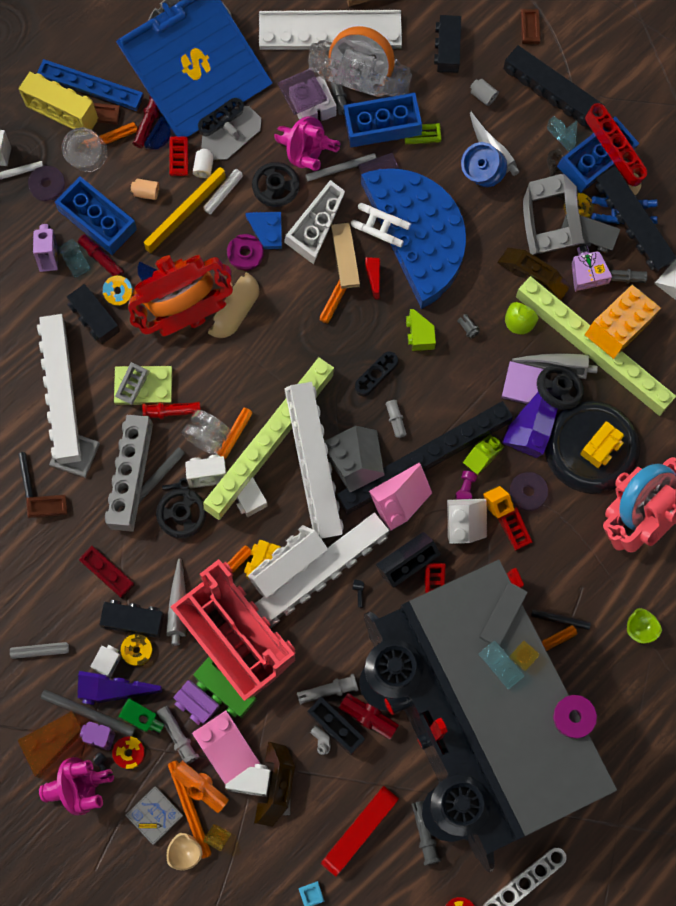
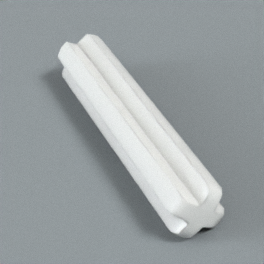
(223, 191)

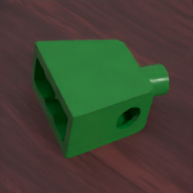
(131, 713)

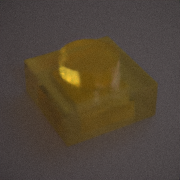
(524, 655)
(217, 837)

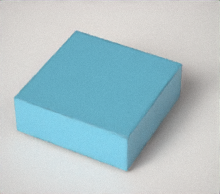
(311, 894)

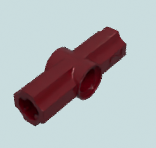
(368, 716)

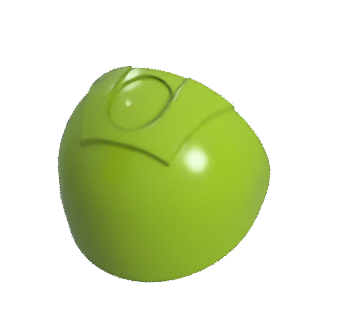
(520, 318)
(643, 626)

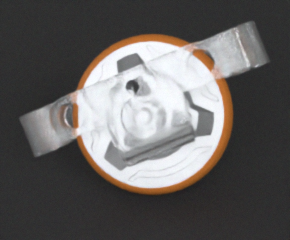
(360, 61)

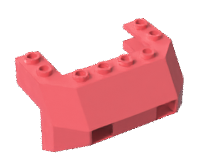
(240, 635)

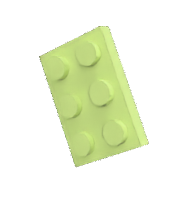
(154, 390)

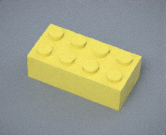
(57, 102)

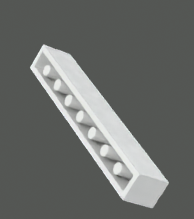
(60, 389)
(313, 460)
(337, 557)

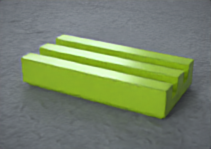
(421, 139)

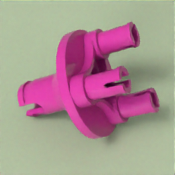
(306, 142)
(76, 786)

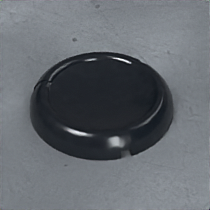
(570, 435)

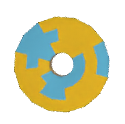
(109, 290)

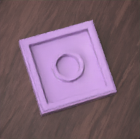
(520, 382)

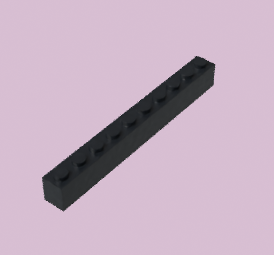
(433, 452)

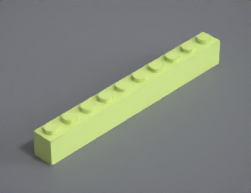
(574, 328)
(261, 447)

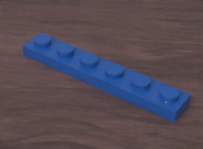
(91, 85)

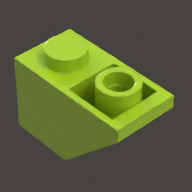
(422, 332)
(483, 454)

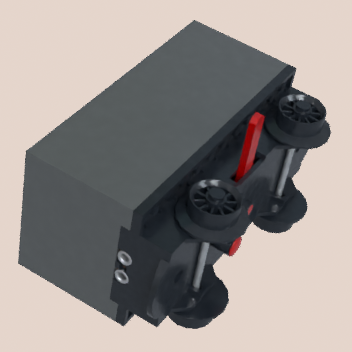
(490, 746)

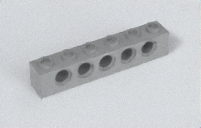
(126, 519)

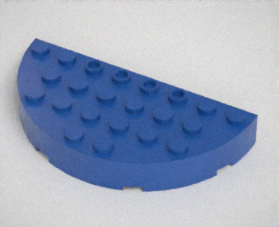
(437, 233)

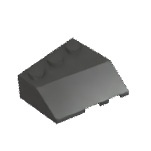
(356, 456)

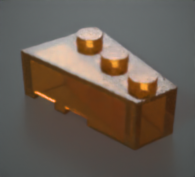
(49, 742)

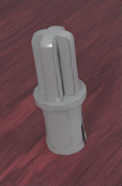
(396, 418)

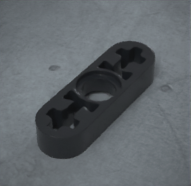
(222, 109)
(389, 367)

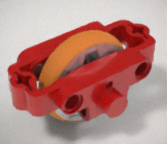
(180, 294)

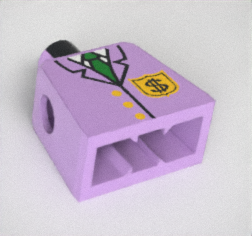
(45, 242)
(589, 269)

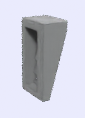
(129, 373)

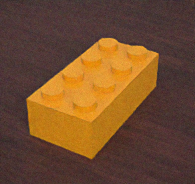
(622, 321)

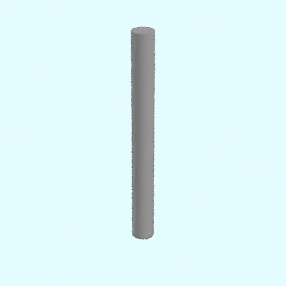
(340, 167)

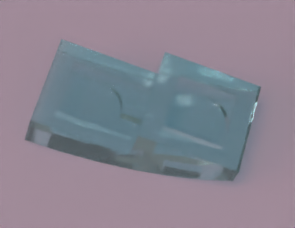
(501, 665)

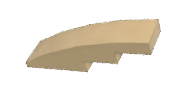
(345, 255)

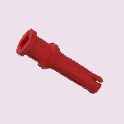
(160, 410)

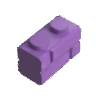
(196, 702)
(97, 735)

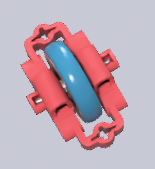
(643, 504)

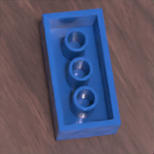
(383, 120)
(590, 159)
(96, 215)

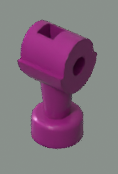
(469, 478)

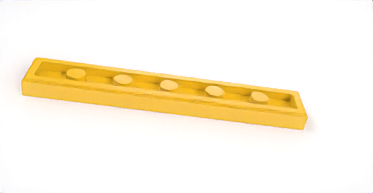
(184, 210)

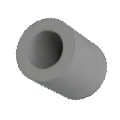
(484, 92)

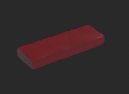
(106, 572)

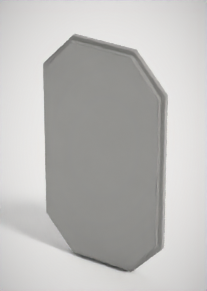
(233, 134)

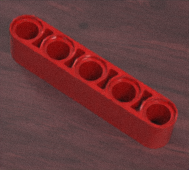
(616, 136)
(359, 831)

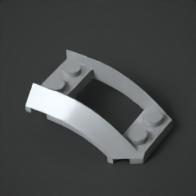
(558, 238)

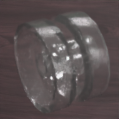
(84, 140)
(206, 432)

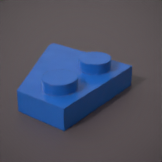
(267, 228)

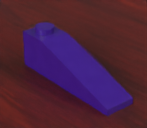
(531, 427)
(101, 689)

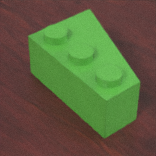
(212, 679)

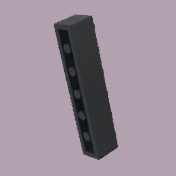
(549, 84)
(635, 219)

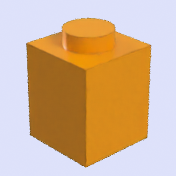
(499, 502)

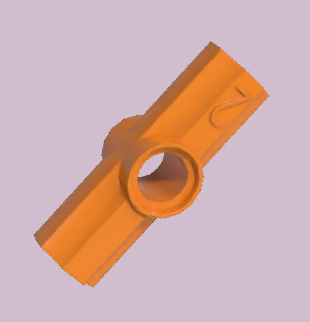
(200, 786)

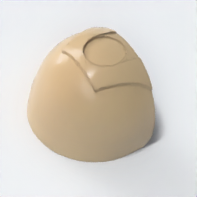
(183, 852)

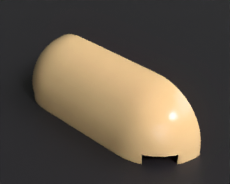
(238, 305)

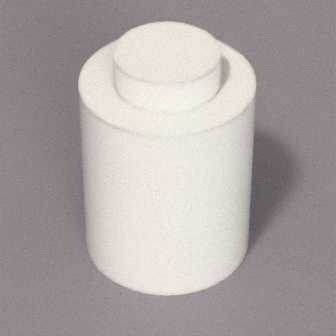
(203, 163)

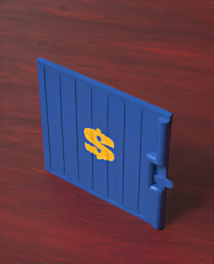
(193, 62)

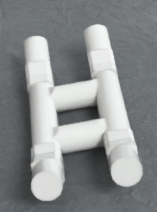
(382, 233)

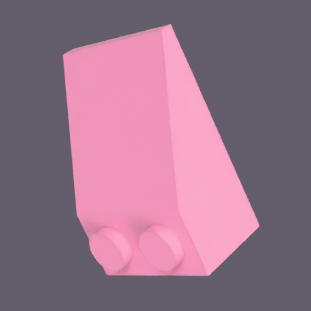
(401, 496)
(225, 747)

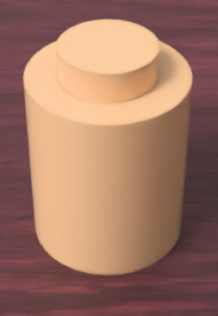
(145, 189)

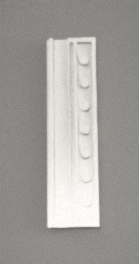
(302, 28)

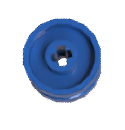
(484, 164)

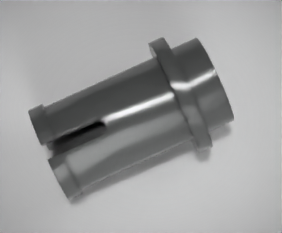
(471, 330)

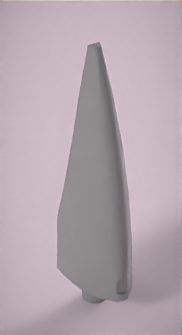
(483, 136)
(576, 362)
(174, 625)

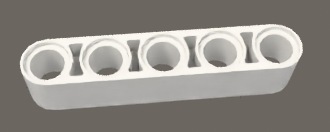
(533, 878)

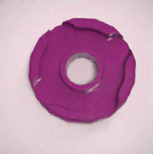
(247, 262)
(587, 716)

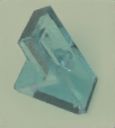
(564, 135)
(73, 258)

